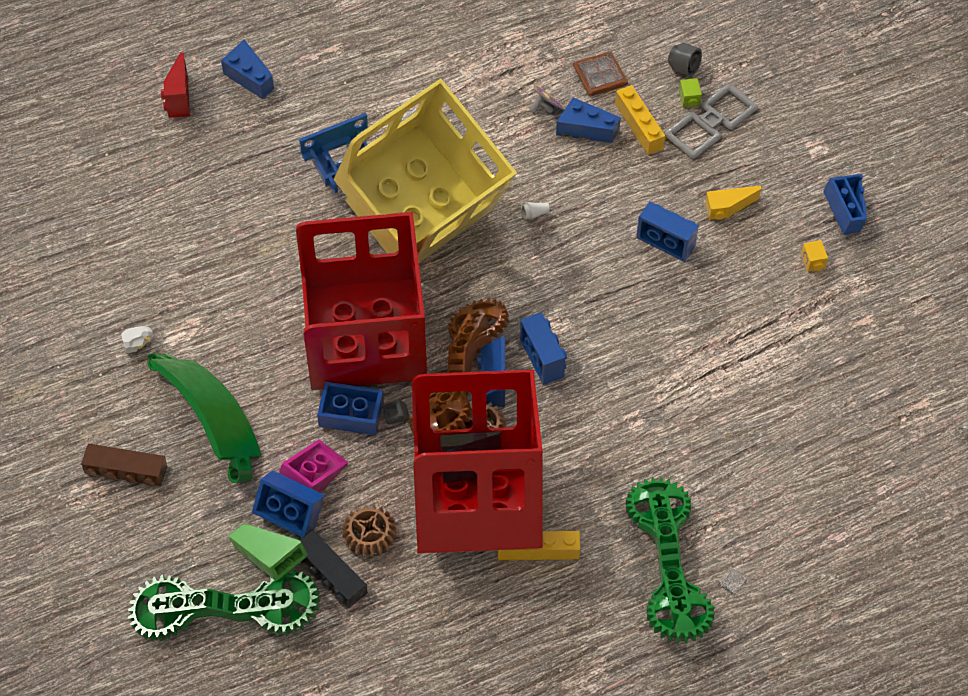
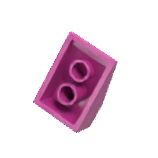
(314, 466)

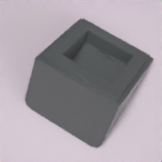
(396, 412)

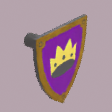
(540, 101)

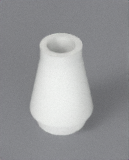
(532, 210)

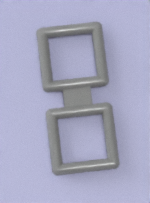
(710, 121)

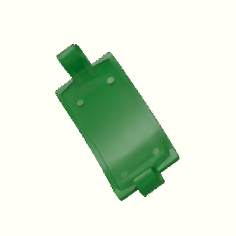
(217, 411)

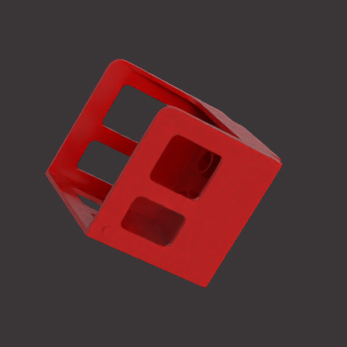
(363, 308)
(497, 506)

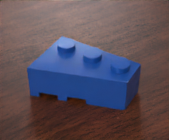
(588, 121)
(847, 202)

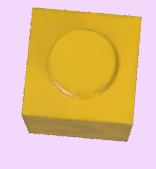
(814, 256)

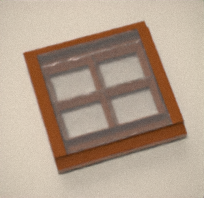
(600, 73)

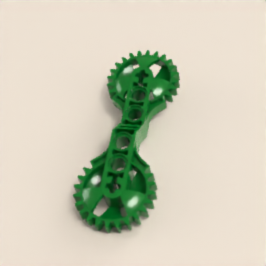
(674, 591)
(223, 605)

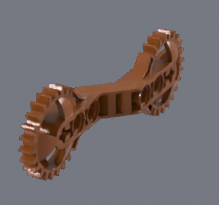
(465, 344)

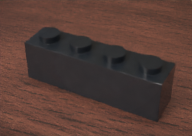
(332, 571)

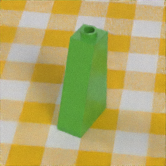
(268, 550)

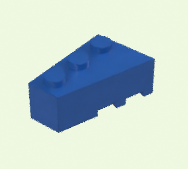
(248, 70)

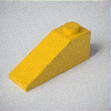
(727, 202)

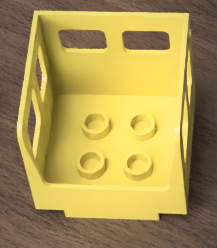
(424, 171)

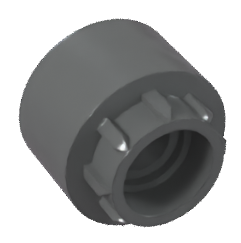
(685, 59)

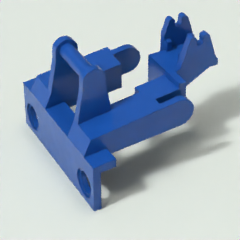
(328, 140)

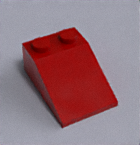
(176, 89)

